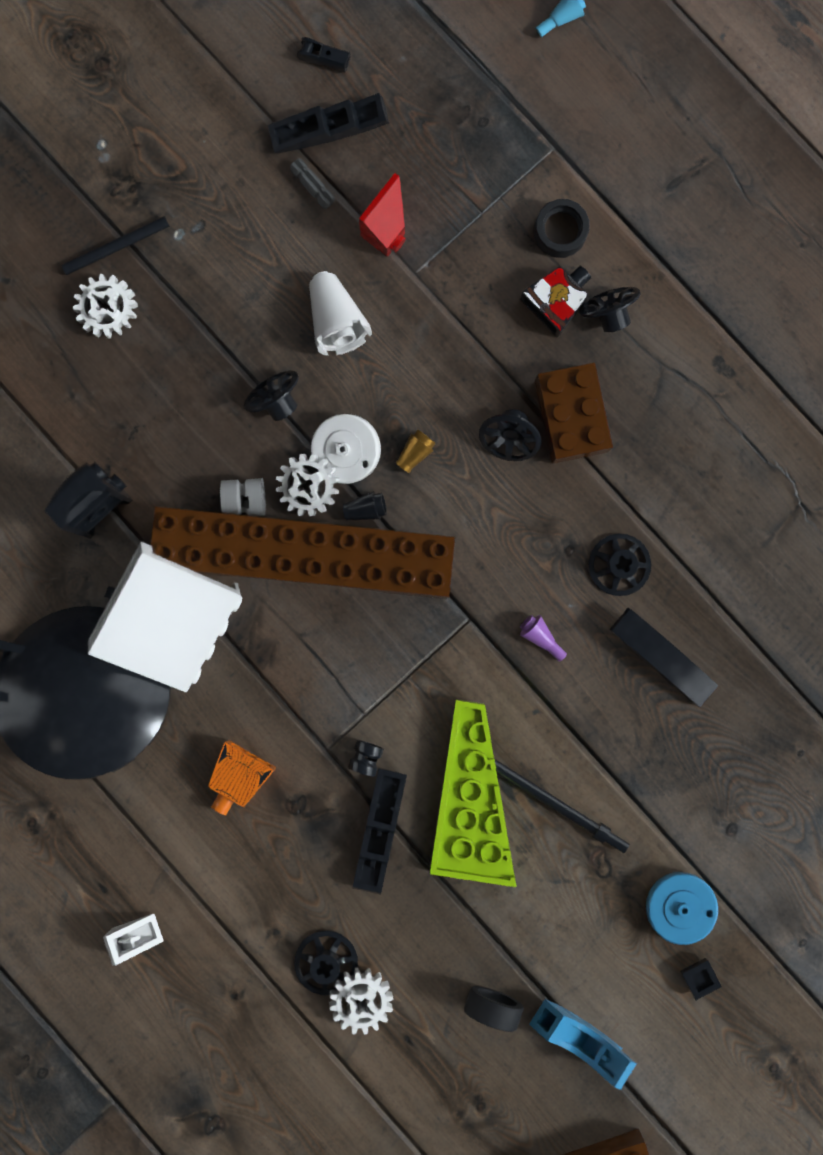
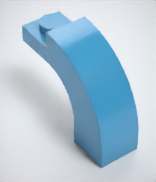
(583, 1040)

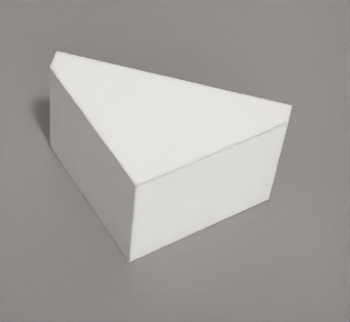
(132, 938)

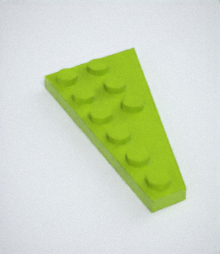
(471, 820)

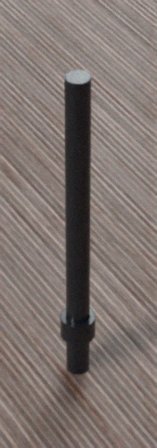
(600, 831)

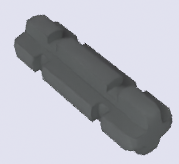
(312, 183)

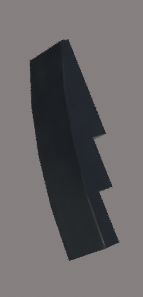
(328, 124)
(663, 657)
(379, 831)

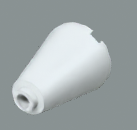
(335, 316)

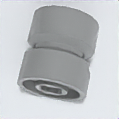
(232, 497)

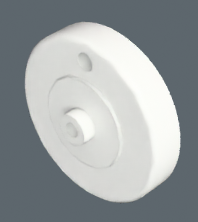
(348, 445)

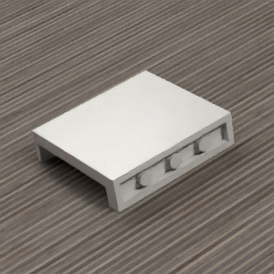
(163, 620)

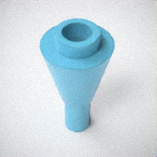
(563, 13)

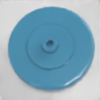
(681, 908)

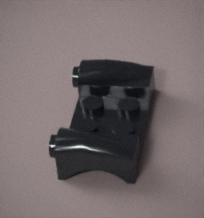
(86, 499)

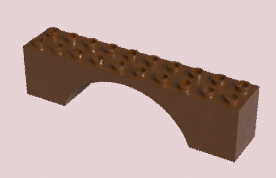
(305, 552)

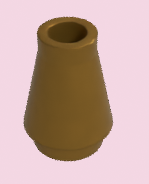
(415, 450)

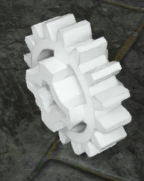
(97, 315)
(301, 474)
(364, 1013)

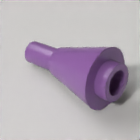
(537, 632)

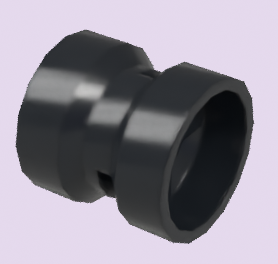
(363, 764)

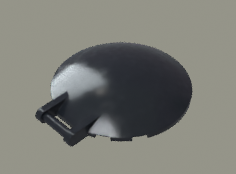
(70, 708)

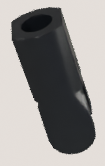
(328, 55)

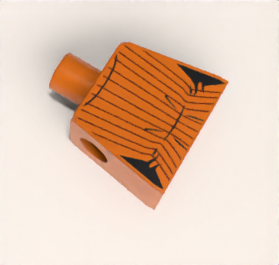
(237, 777)

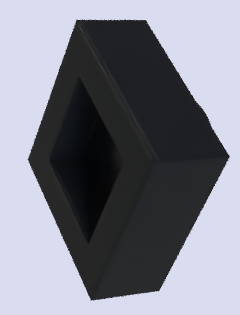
(700, 979)

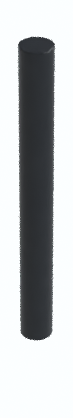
(115, 245)

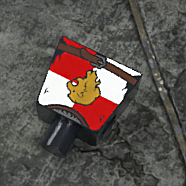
(557, 297)

